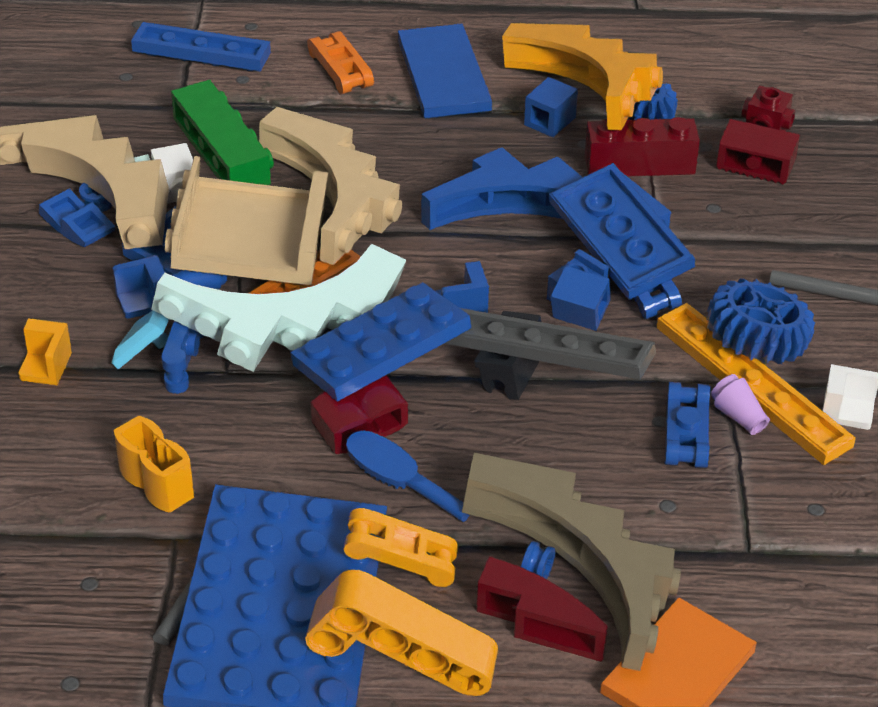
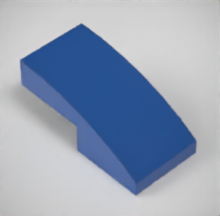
(74, 219)

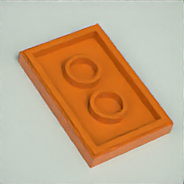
(689, 664)

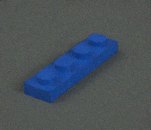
(201, 46)

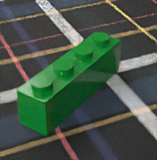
(221, 134)

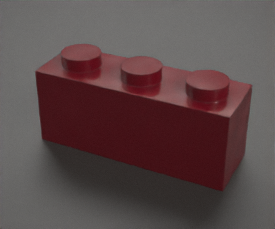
(644, 147)

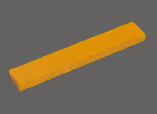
(779, 400)

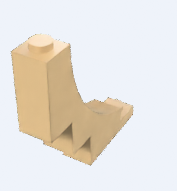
(78, 152)

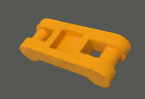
(401, 545)

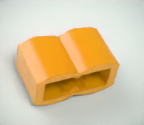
(154, 464)

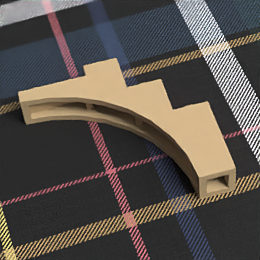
(353, 185)

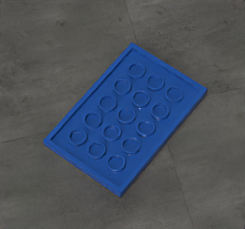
(253, 602)

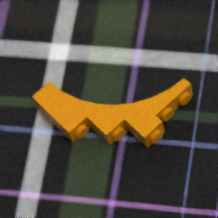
(595, 62)

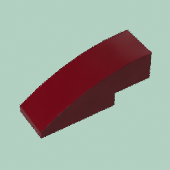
(540, 610)

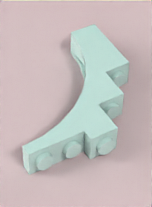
(251, 322)

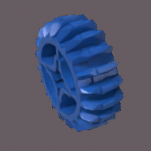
(760, 321)

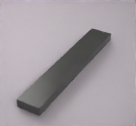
(557, 344)

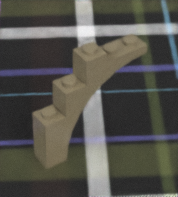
(544, 505)

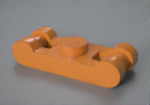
(339, 60)

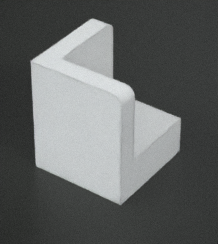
(851, 396)

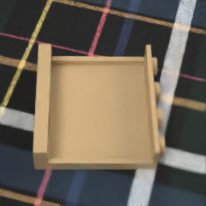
(246, 228)

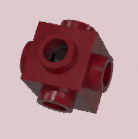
(769, 108)

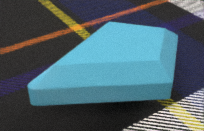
(143, 332)

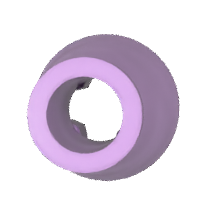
(739, 403)

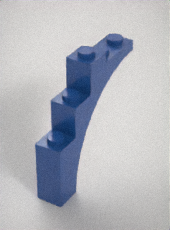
(506, 186)

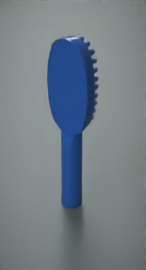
(397, 468)

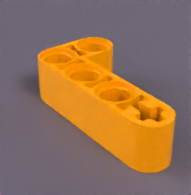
(402, 628)

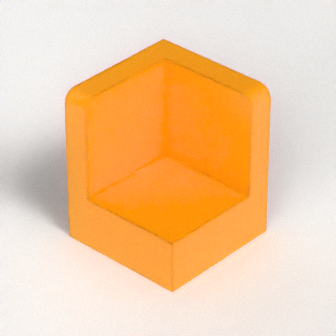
(47, 351)

